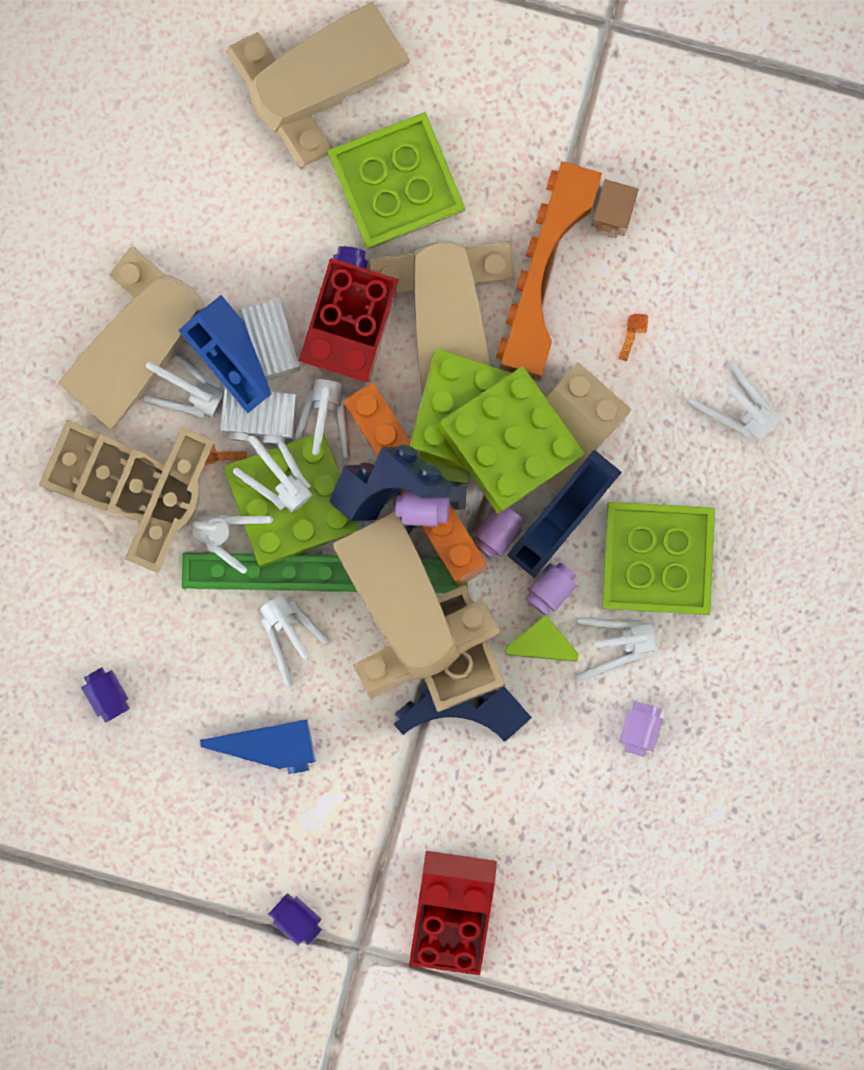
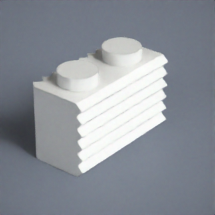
(271, 338)
(270, 419)

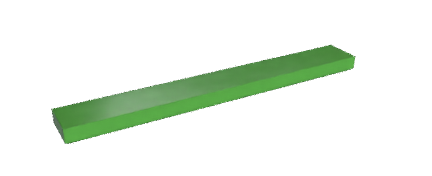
(294, 573)

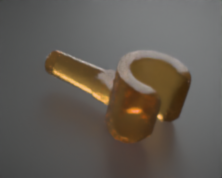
(635, 324)
(214, 456)

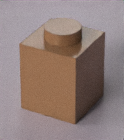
(614, 208)

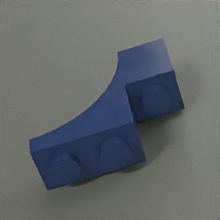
(368, 487)
(564, 513)
(497, 712)

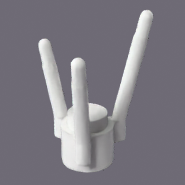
(204, 397)
(324, 397)
(758, 417)
(291, 492)
(215, 531)
(279, 614)
(638, 639)

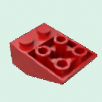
(349, 320)
(453, 912)

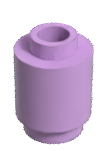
(422, 511)
(498, 532)
(551, 588)
(641, 728)

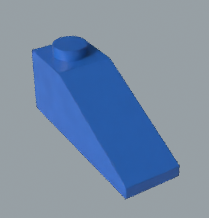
(228, 351)
(275, 746)

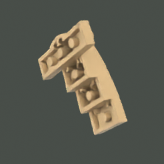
(316, 76)
(446, 294)
(113, 367)
(131, 484)
(406, 608)

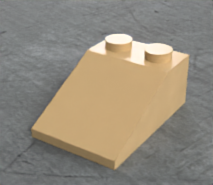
(588, 413)
(472, 672)

